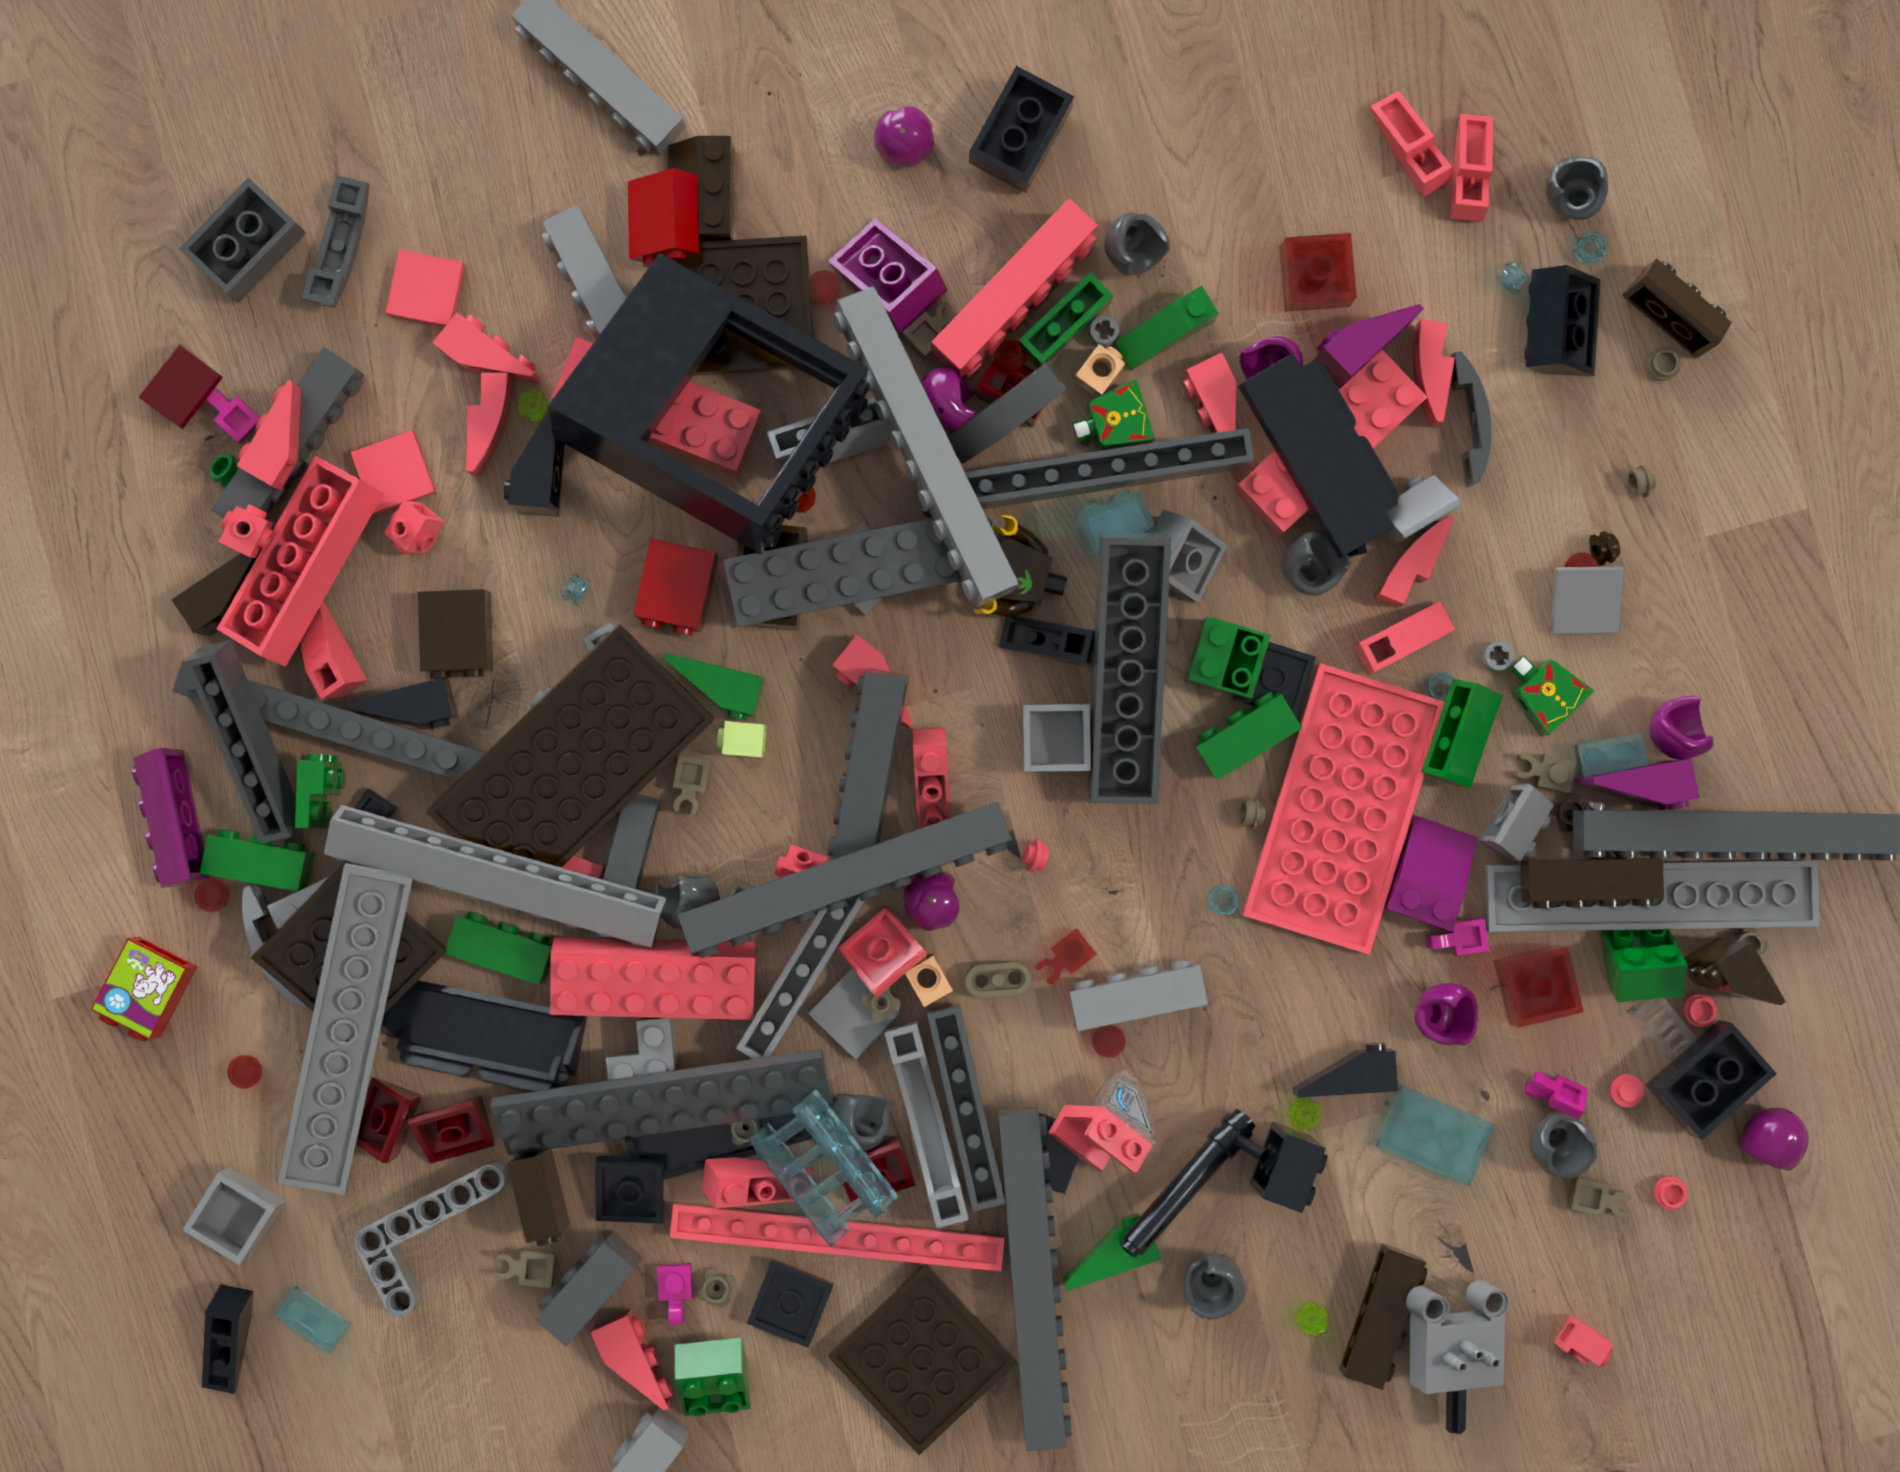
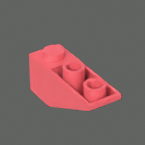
(475, 351)
(1215, 393)
(275, 445)
(1403, 638)
(329, 657)
(856, 660)
(930, 776)
(742, 1183)
(627, 1354)

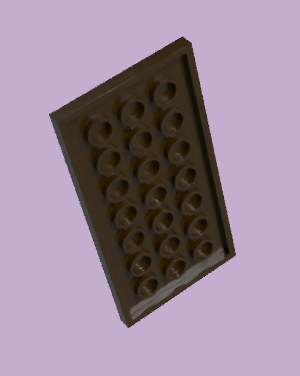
(575, 756)

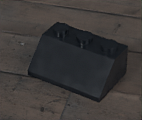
(1562, 321)

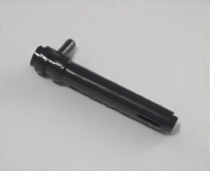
(1221, 1145)

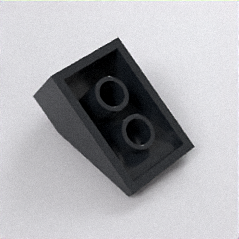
(538, 474)

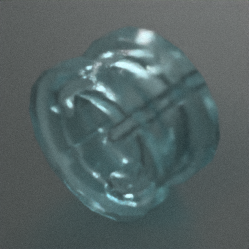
(1594, 237)
(1512, 277)
(576, 589)
(1431, 683)
(1229, 908)

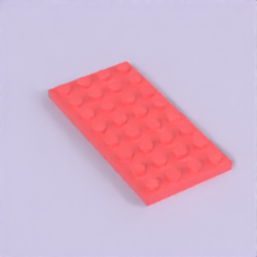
(1343, 809)

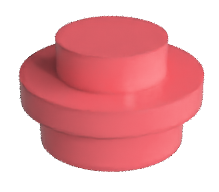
(1035, 856)
(1699, 1010)
(1626, 1090)
(1670, 1193)

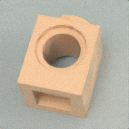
(1089, 380)
(937, 990)

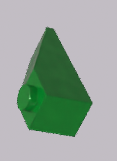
(1167, 328)
(728, 688)
(1109, 1258)

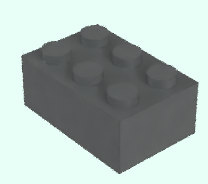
(242, 240)
(587, 1287)

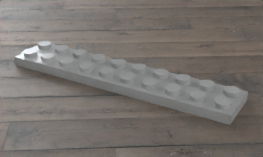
(1694, 898)
(345, 1028)

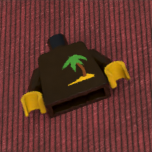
(1031, 568)

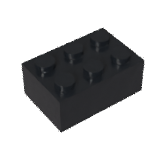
(1021, 129)
(1711, 1079)
(1290, 1168)

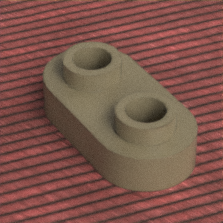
(998, 979)

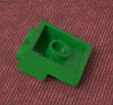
(316, 779)

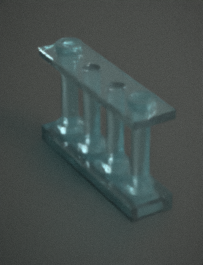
(844, 1153)

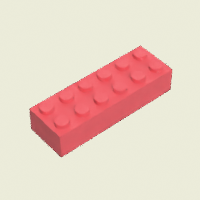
(1015, 289)
(1379, 400)
(698, 423)
(300, 561)
(654, 982)

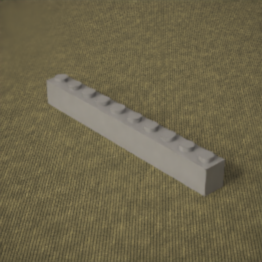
(925, 448)
(495, 876)

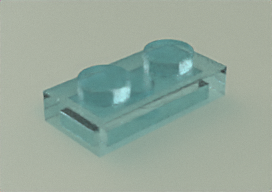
(1611, 755)
(313, 1319)

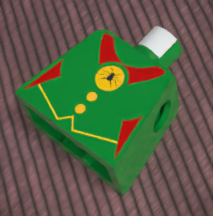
(1116, 419)
(1547, 693)

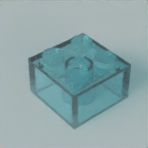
(1122, 514)

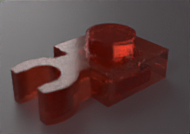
(1070, 953)

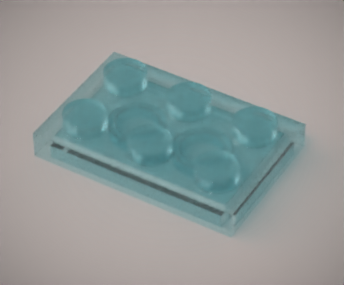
(1435, 1135)

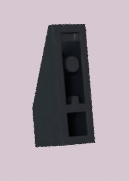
(1049, 640)
(419, 703)
(1357, 1073)
(226, 1337)

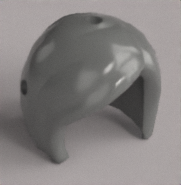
(1580, 180)
(1136, 243)
(1318, 564)
(686, 895)
(863, 1117)
(1570, 1152)
(1214, 1299)

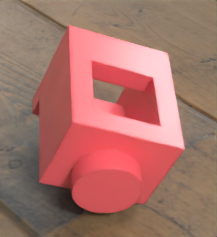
(1585, 1342)

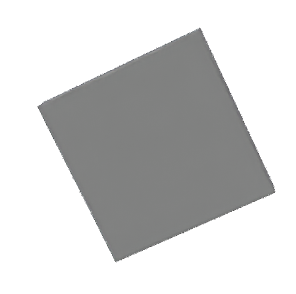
(1586, 600)
(846, 1018)

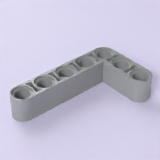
(419, 1221)

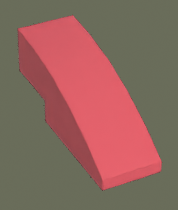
(1412, 143)
(1472, 168)
(1432, 369)
(487, 420)
(1413, 563)

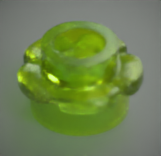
(538, 411)
(1305, 1104)
(1315, 1327)

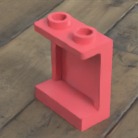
(1097, 1135)

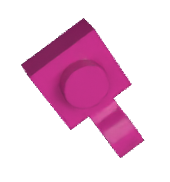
(234, 416)
(1465, 939)
(1562, 1093)
(675, 1285)

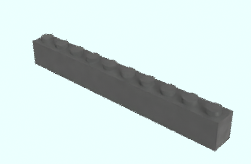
(1112, 469)
(353, 729)
(1736, 832)
(845, 878)
(1032, 1279)

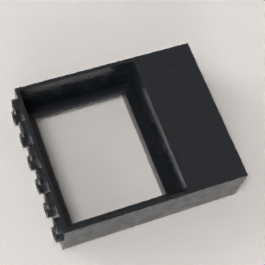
(647, 361)

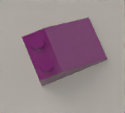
(897, 271)
(1353, 347)
(1661, 784)
(1431, 874)

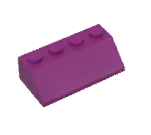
(170, 816)

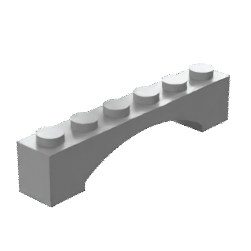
(927, 1124)

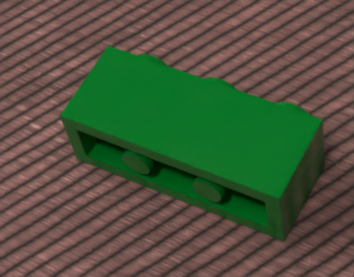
(1066, 320)
(1461, 733)
(1247, 734)
(257, 862)
(500, 947)

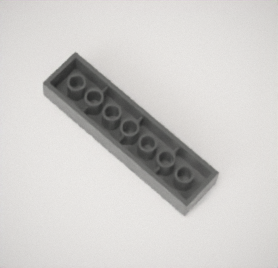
(834, 572)
(1129, 667)

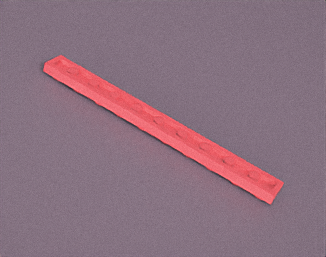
(861, 1240)

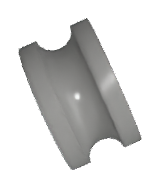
(1113, 327)
(1503, 647)

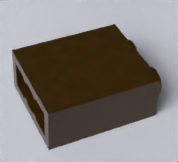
(455, 632)
(538, 1196)

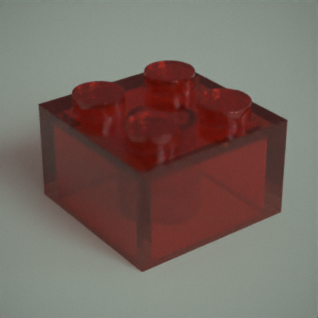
(1317, 272)
(1538, 986)

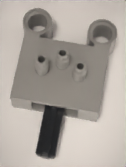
(1457, 1348)

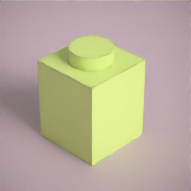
(742, 739)

